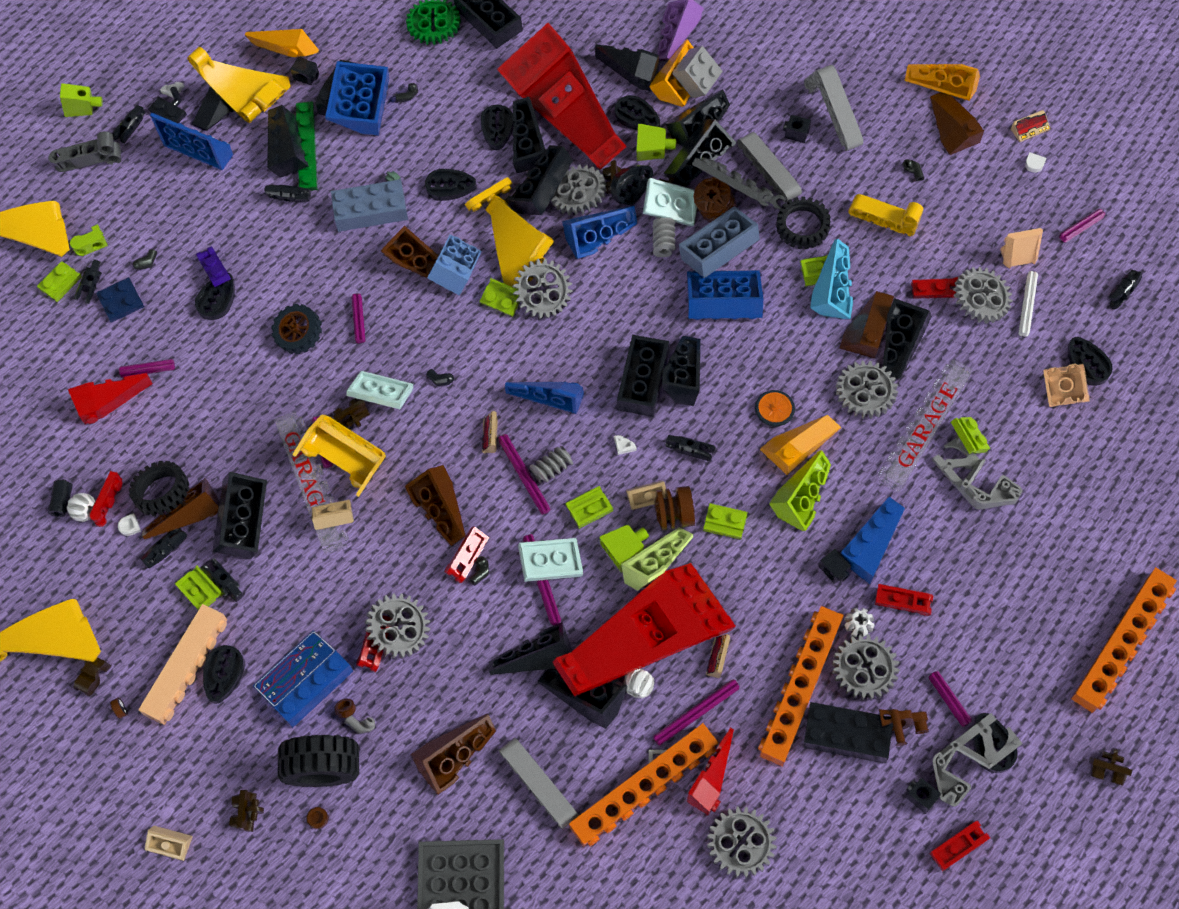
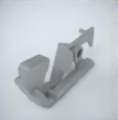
(1003, 493)
(950, 786)

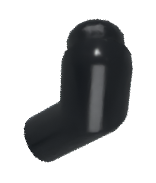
(440, 379)

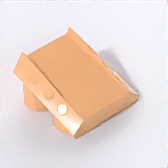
(1021, 247)
(1066, 385)

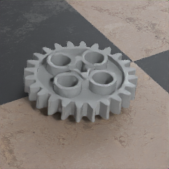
(579, 190)
(539, 272)
(982, 295)
(866, 389)
(400, 643)
(883, 660)
(757, 854)

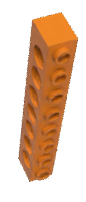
(1164, 586)
(700, 736)
(778, 752)

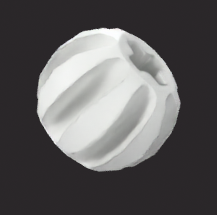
(80, 506)
(864, 618)
(639, 683)

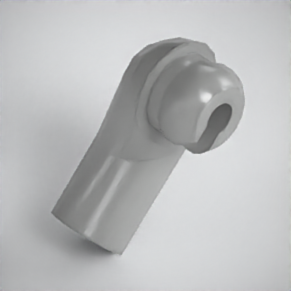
(362, 726)

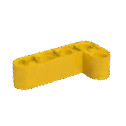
(887, 215)

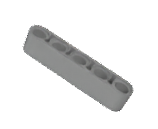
(769, 166)
(538, 782)

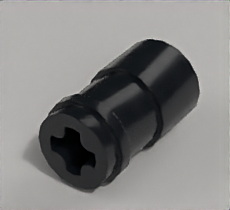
(60, 496)

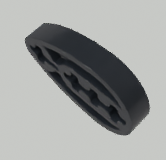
(640, 106)
(505, 125)
(446, 176)
(628, 176)
(223, 302)
(1098, 357)
(213, 666)
(1000, 734)

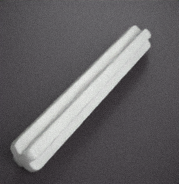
(1028, 303)

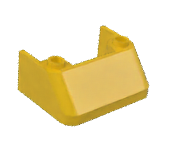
(343, 449)

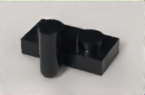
(169, 110)

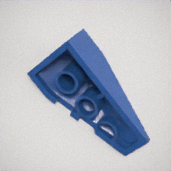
(591, 231)
(554, 394)

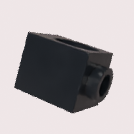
(304, 71)
(797, 128)
(835, 566)
(931, 793)

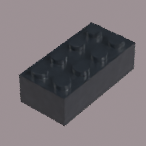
(491, 18)
(642, 375)
(240, 515)
(847, 733)

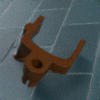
(903, 720)

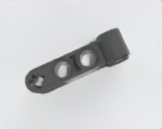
(87, 153)

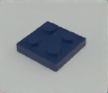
(120, 299)

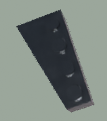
(526, 136)
(707, 141)
(284, 144)
(541, 182)

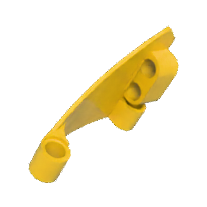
(242, 89)
(37, 226)
(515, 240)
(54, 632)

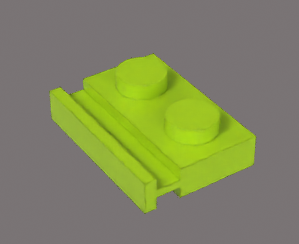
(811, 269)
(59, 281)
(500, 297)
(970, 435)
(589, 507)
(725, 521)
(198, 588)

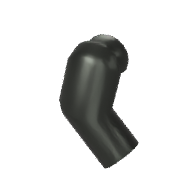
(408, 95)
(914, 168)
(145, 262)
(482, 570)

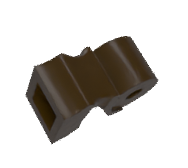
(89, 677)

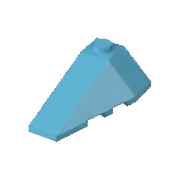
(832, 287)

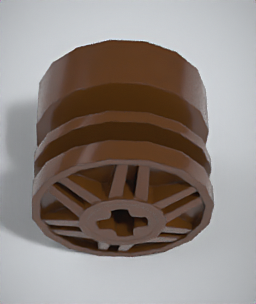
(713, 198)
(675, 508)

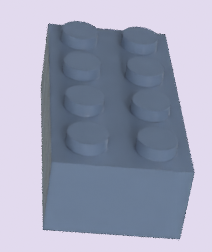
(369, 205)
(719, 242)

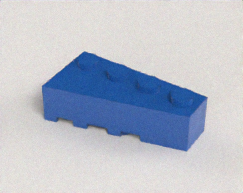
(871, 542)

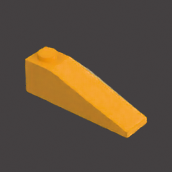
(286, 42)
(946, 78)
(665, 84)
(796, 445)

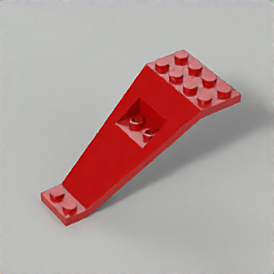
(541, 72)
(655, 624)

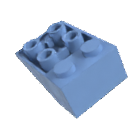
(454, 264)

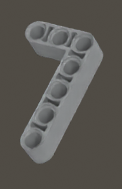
(837, 104)

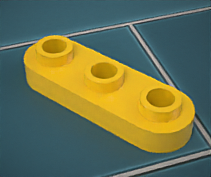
(487, 195)

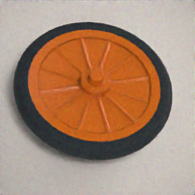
(774, 408)

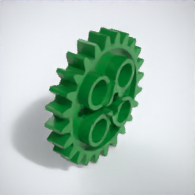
(445, 20)

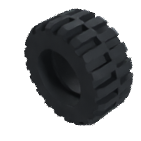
(318, 761)

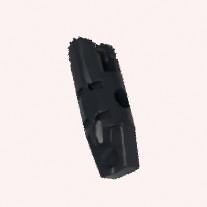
(129, 124)
(288, 193)
(89, 281)
(1124, 288)
(690, 447)
(163, 547)
(223, 580)

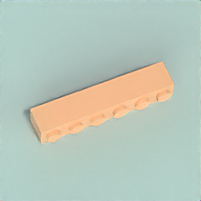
(183, 664)

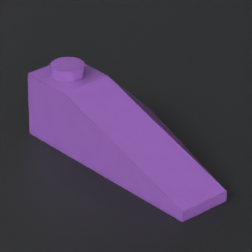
(680, 20)

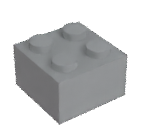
(697, 72)

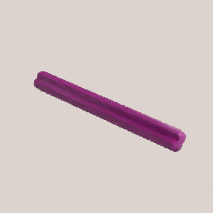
(524, 474)
(546, 593)
(696, 712)

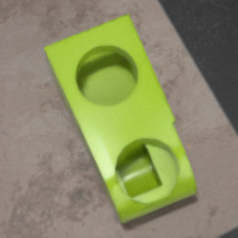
(88, 242)

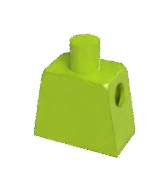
(78, 100)
(652, 142)
(623, 544)

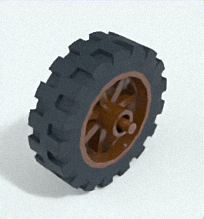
(284, 321)

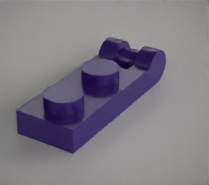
(213, 266)

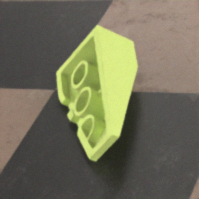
(654, 559)

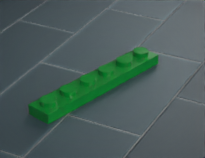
(306, 126)

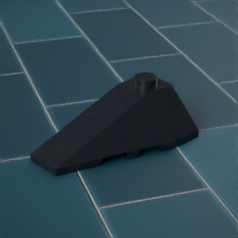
(211, 110)
(686, 123)
(903, 334)
(535, 654)
(597, 705)

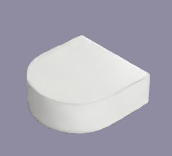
(1034, 163)
(129, 525)

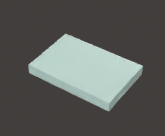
(670, 201)
(380, 389)
(550, 559)

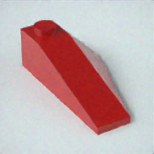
(101, 399)
(708, 785)

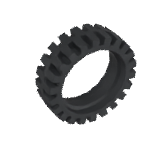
(803, 205)
(166, 501)

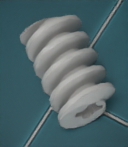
(663, 237)
(550, 464)

